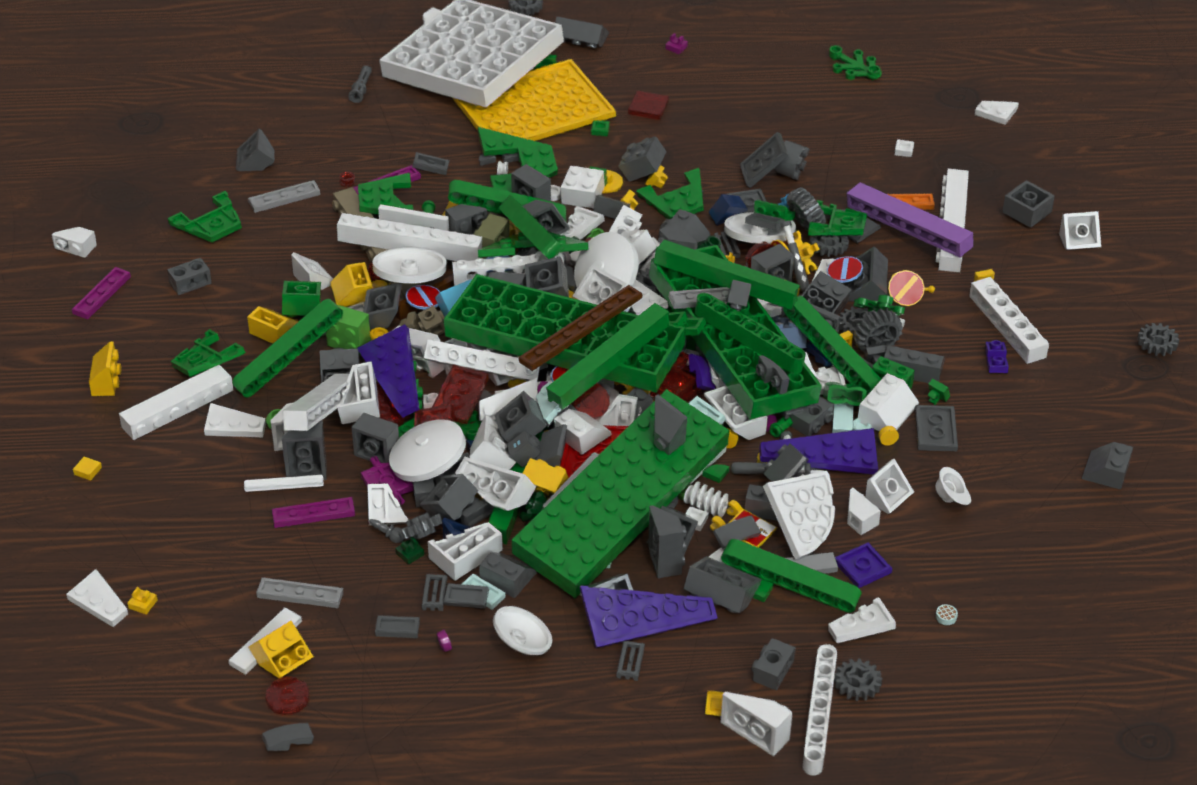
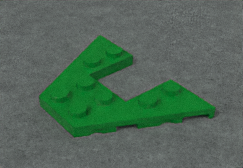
(530, 152)
(508, 245)

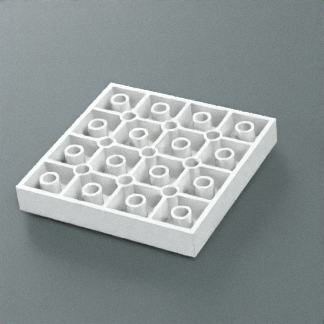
(472, 51)

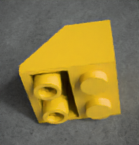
(351, 285)
(269, 324)
(105, 371)
(281, 650)

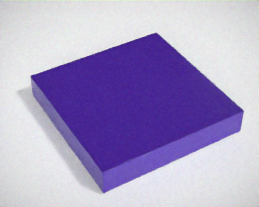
(863, 565)

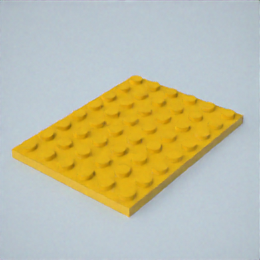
(543, 104)

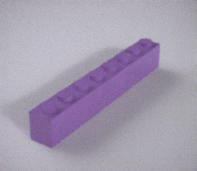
(910, 219)

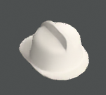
(952, 487)

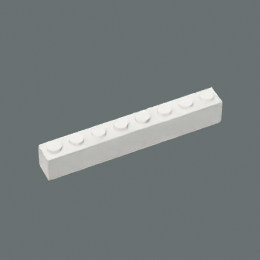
(954, 211)
(394, 235)
(315, 404)

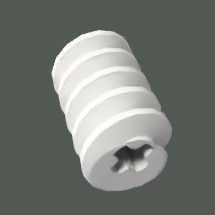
(706, 499)

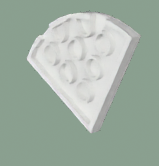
(803, 510)

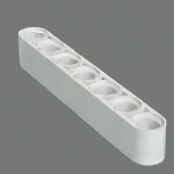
(819, 710)

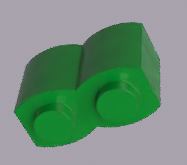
(839, 393)

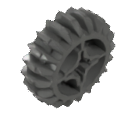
(805, 208)
(878, 330)

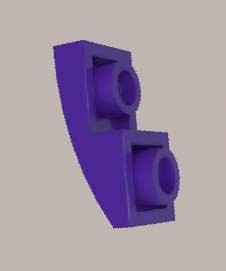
(996, 357)
(700, 367)

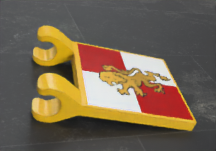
(736, 510)

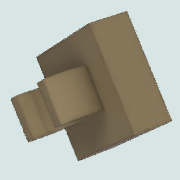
(411, 321)

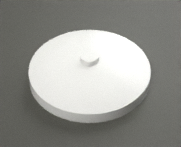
(739, 230)
(611, 254)
(409, 265)
(427, 450)

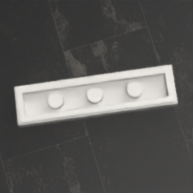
(413, 217)
(244, 659)

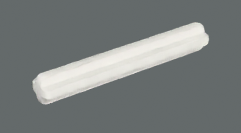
(283, 483)

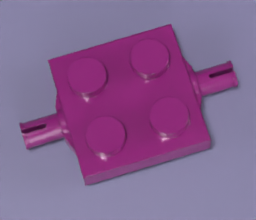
(383, 474)

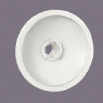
(522, 631)

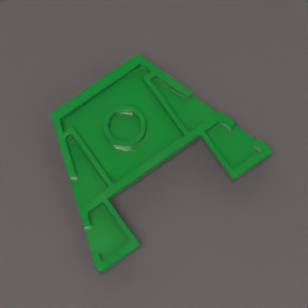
(381, 192)
(685, 198)
(841, 222)
(213, 224)
(202, 357)

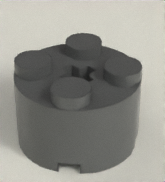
(794, 162)

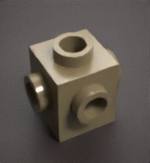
(432, 321)

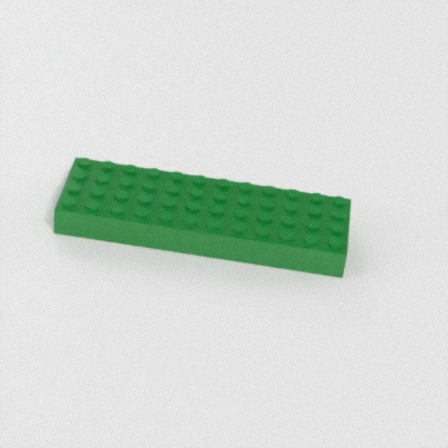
(521, 317)
(734, 360)
(612, 498)

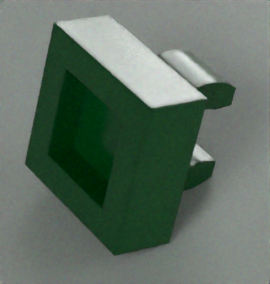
(409, 551)

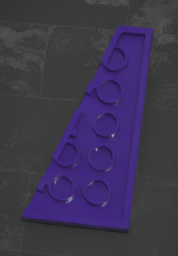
(394, 368)
(834, 451)
(632, 614)

